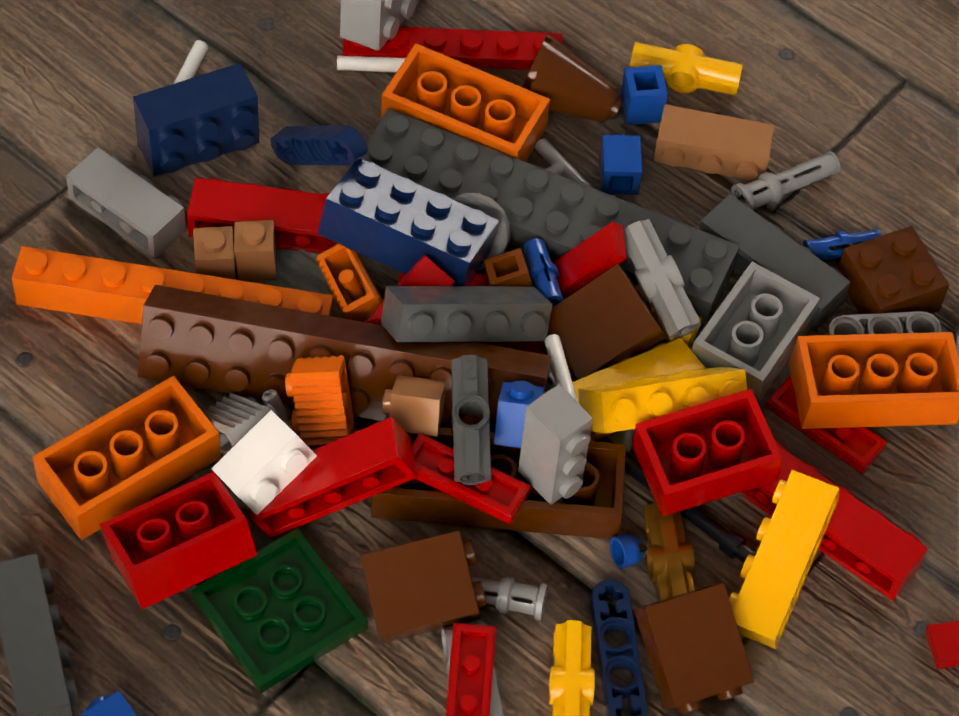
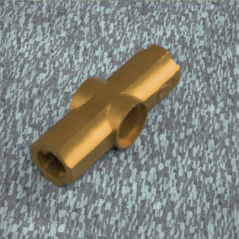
(668, 554)

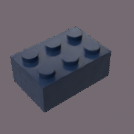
(197, 119)

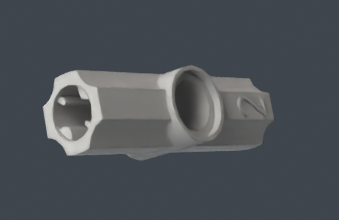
(660, 279)

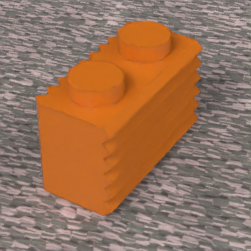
(349, 282)
(321, 399)

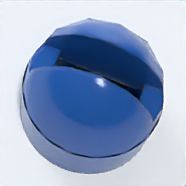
(625, 550)

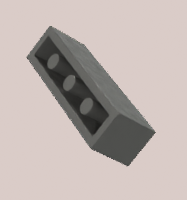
(776, 252)
(465, 313)
(30, 640)

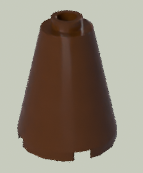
(571, 84)

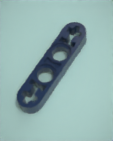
(319, 145)
(617, 657)

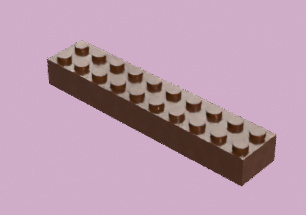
(253, 346)

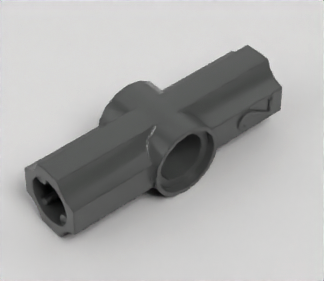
(471, 442)

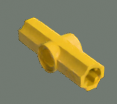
(689, 68)
(571, 674)

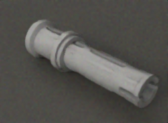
(771, 187)
(507, 595)

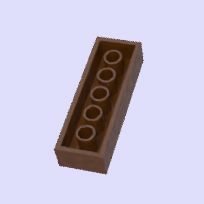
(590, 512)

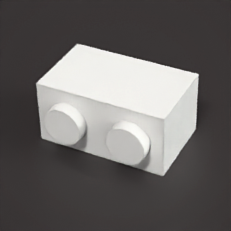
(264, 462)

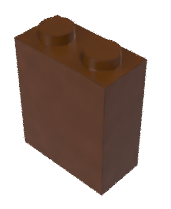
(604, 324)
(423, 586)
(694, 647)

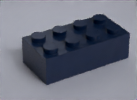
(401, 221)

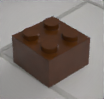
(893, 275)

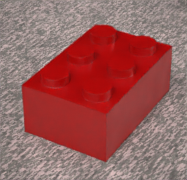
(707, 452)
(178, 539)

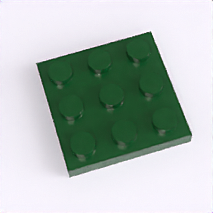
(279, 610)

